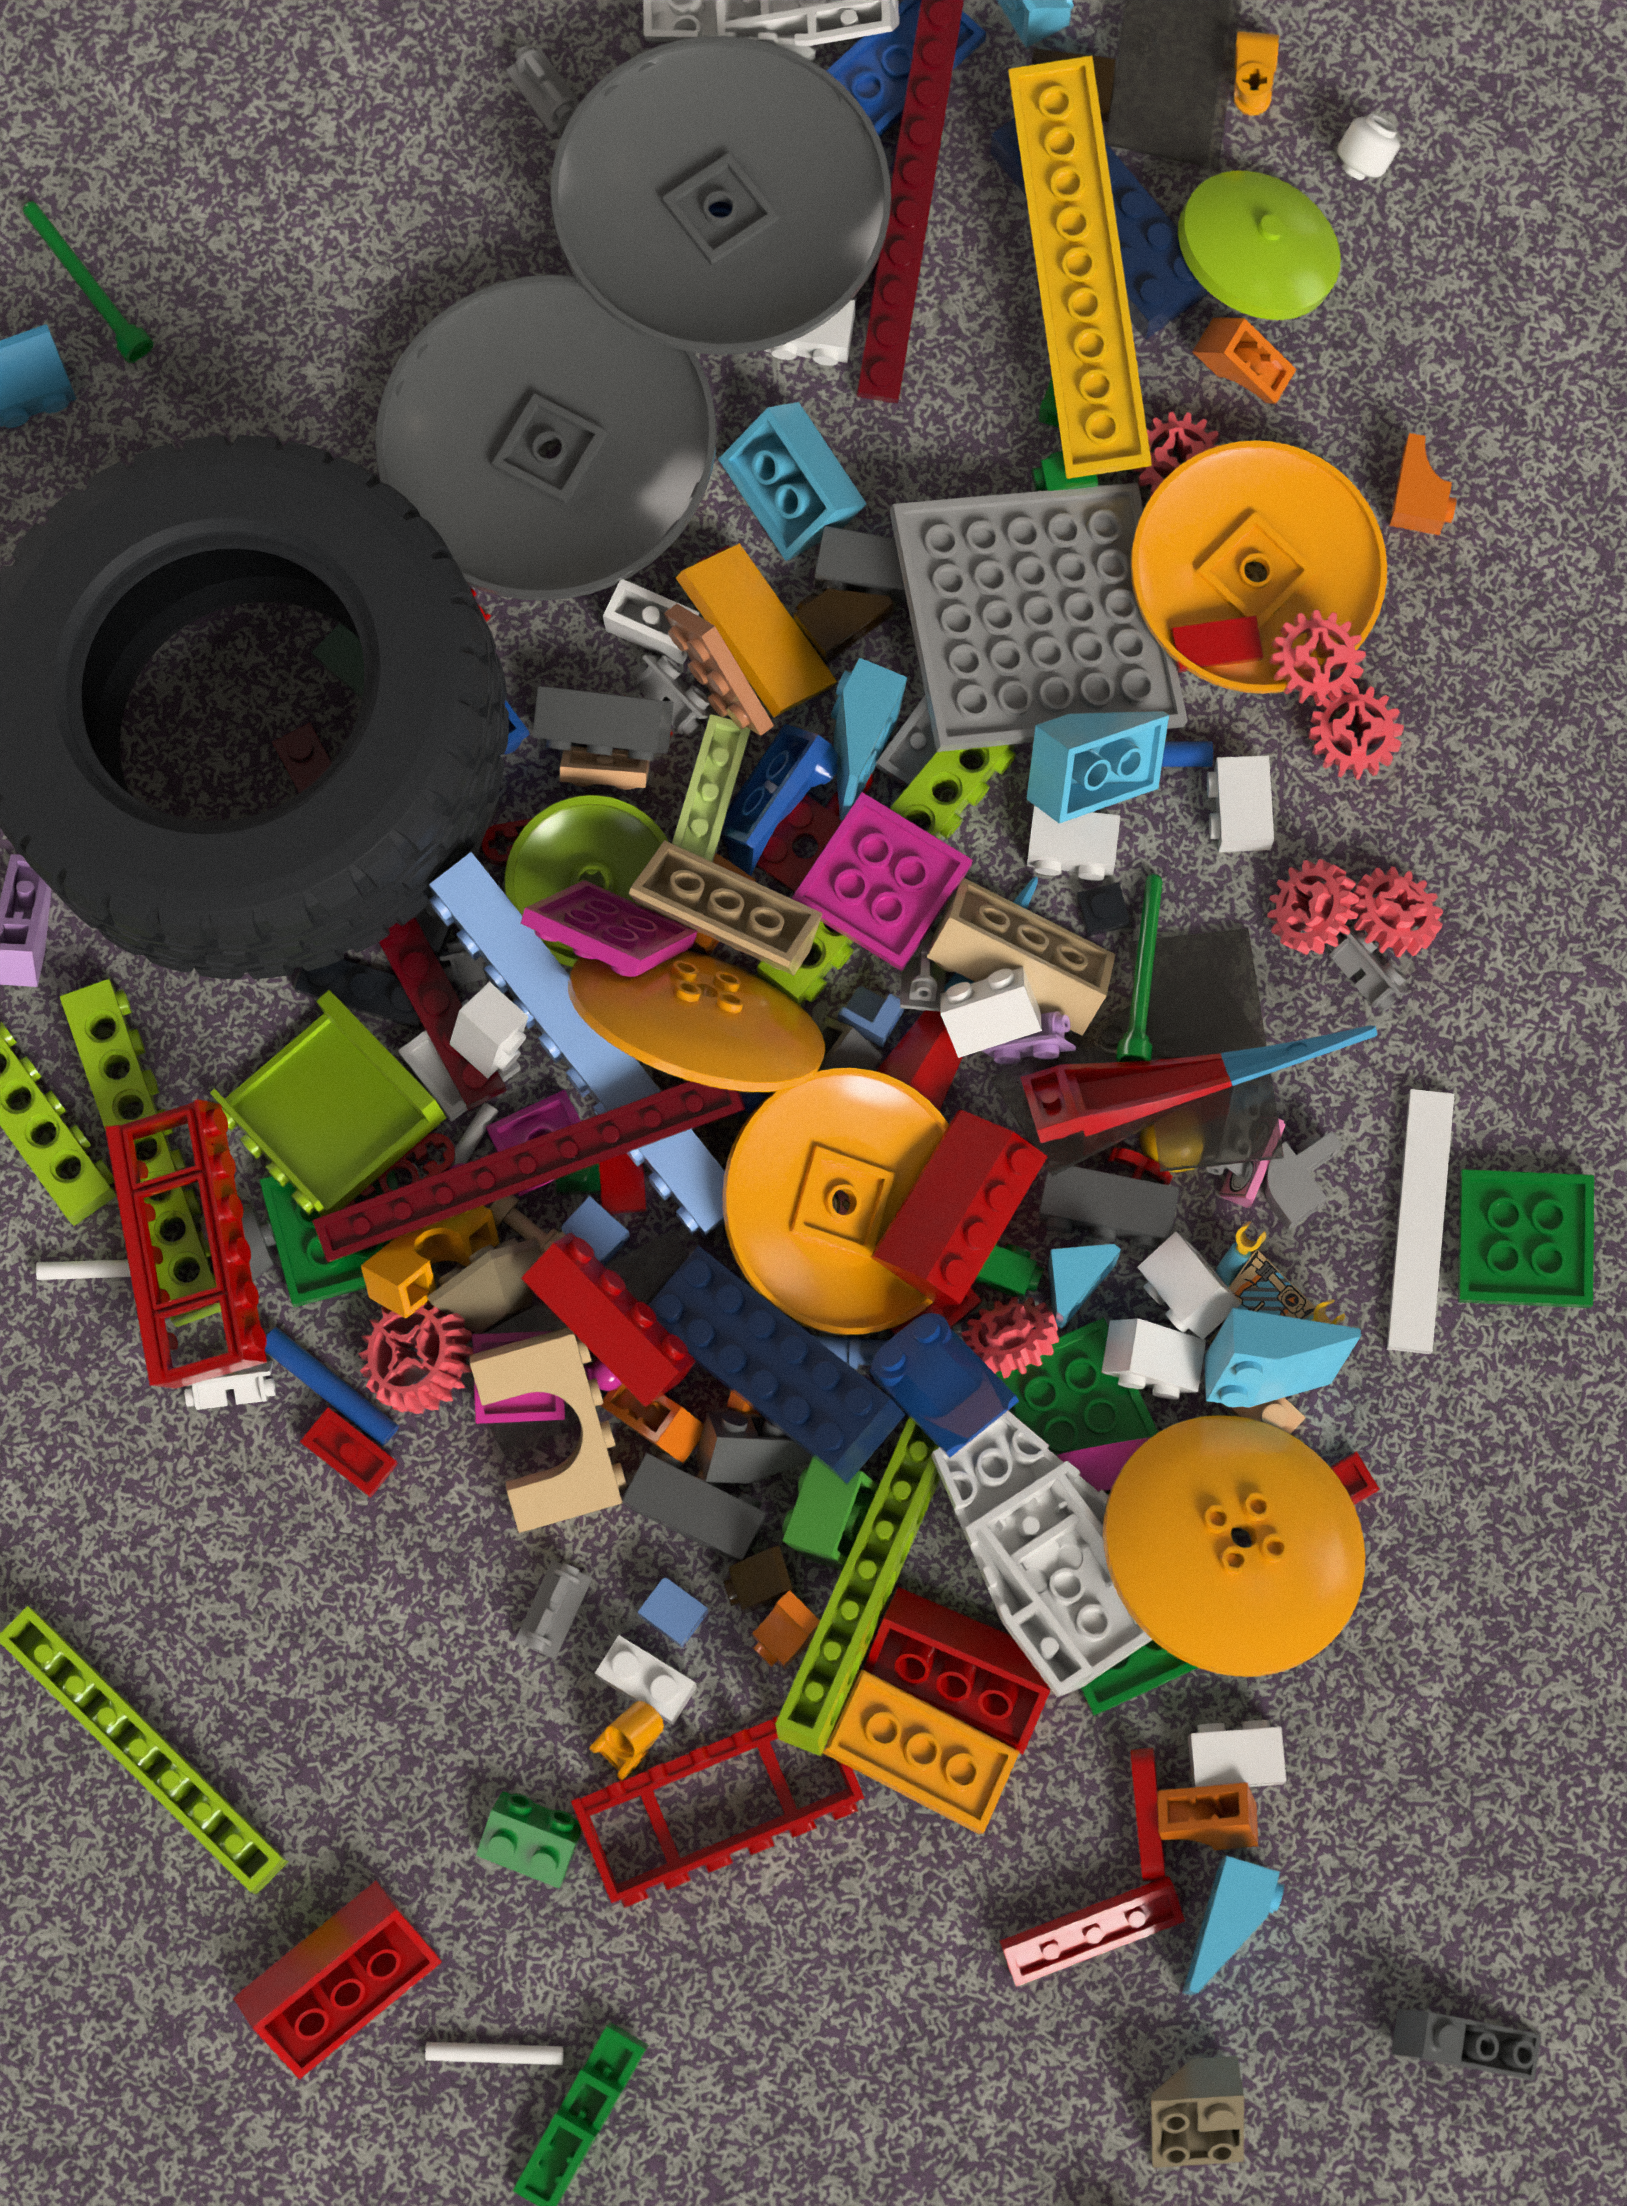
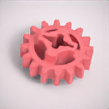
(1177, 435)
(1299, 658)
(1373, 731)
(1313, 906)
(1396, 912)
(1011, 1335)

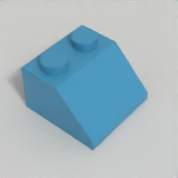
(32, 377)

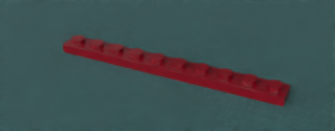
(910, 200)
(404, 947)
(523, 1167)

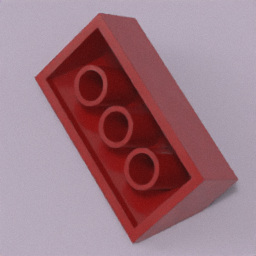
(958, 1208)
(609, 1319)
(959, 1668)
(336, 1980)

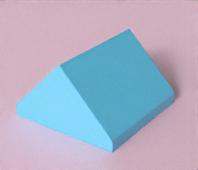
(1075, 1275)

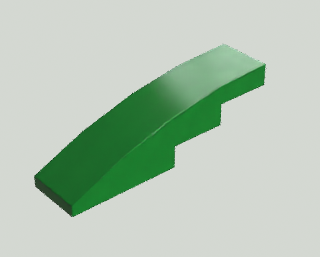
(580, 2117)

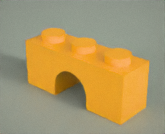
(402, 1271)

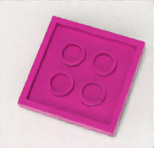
(882, 881)
(608, 928)

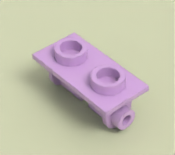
(1042, 1044)

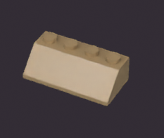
(727, 907)
(991, 934)

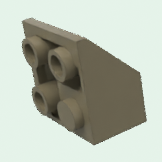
(490, 1287)
(1199, 2115)

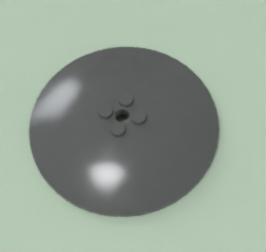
(733, 128)
(530, 369)

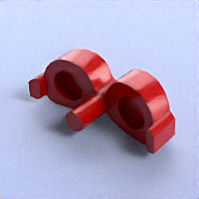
(1141, 1163)

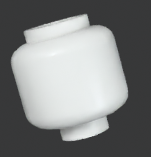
(1368, 147)

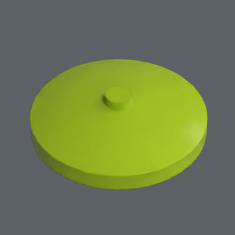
(1259, 245)
(580, 841)

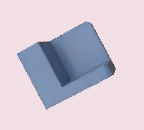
(872, 1015)
(597, 1229)
(673, 1612)

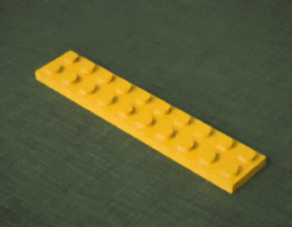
(1079, 267)

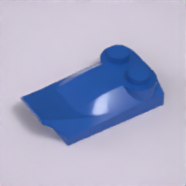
(773, 790)
(940, 1382)

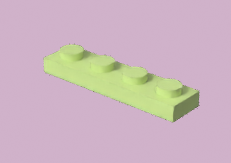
(711, 787)

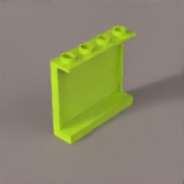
(331, 1110)

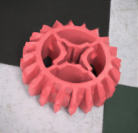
(394, 1364)

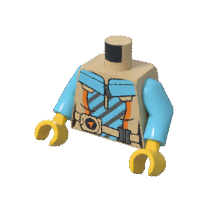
(1263, 1286)

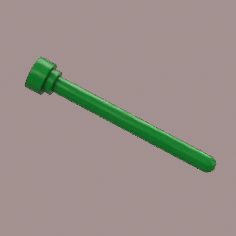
(131, 341)
(1135, 1043)

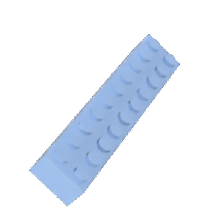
(539, 985)

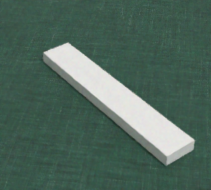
(1420, 1221)

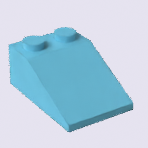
(865, 720)
(1095, 761)
(1273, 1357)
(1235, 1909)

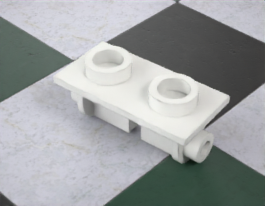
(248, 1387)

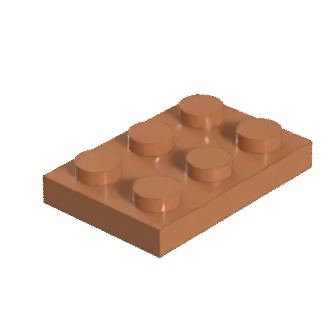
(717, 668)

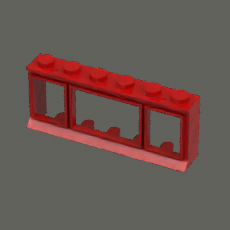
(228, 1247)
(718, 1854)

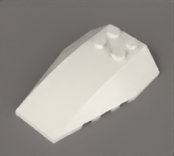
(769, 20)
(1040, 1552)

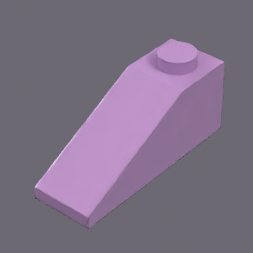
(23, 924)

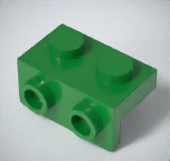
(530, 1838)

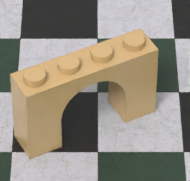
(587, 1477)

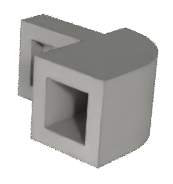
(1289, 1185)

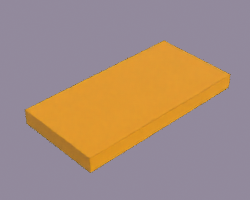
(756, 629)
(920, 1752)

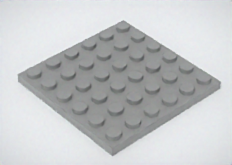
(1029, 612)

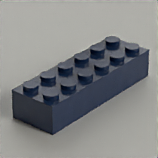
(1153, 265)
(775, 1365)

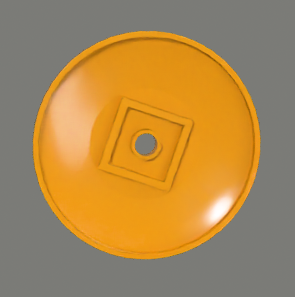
(1265, 508)
(701, 1022)
(788, 1161)
(1198, 1589)

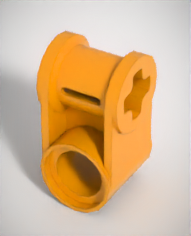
(1255, 67)
(629, 1738)

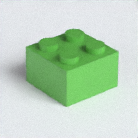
(828, 1514)

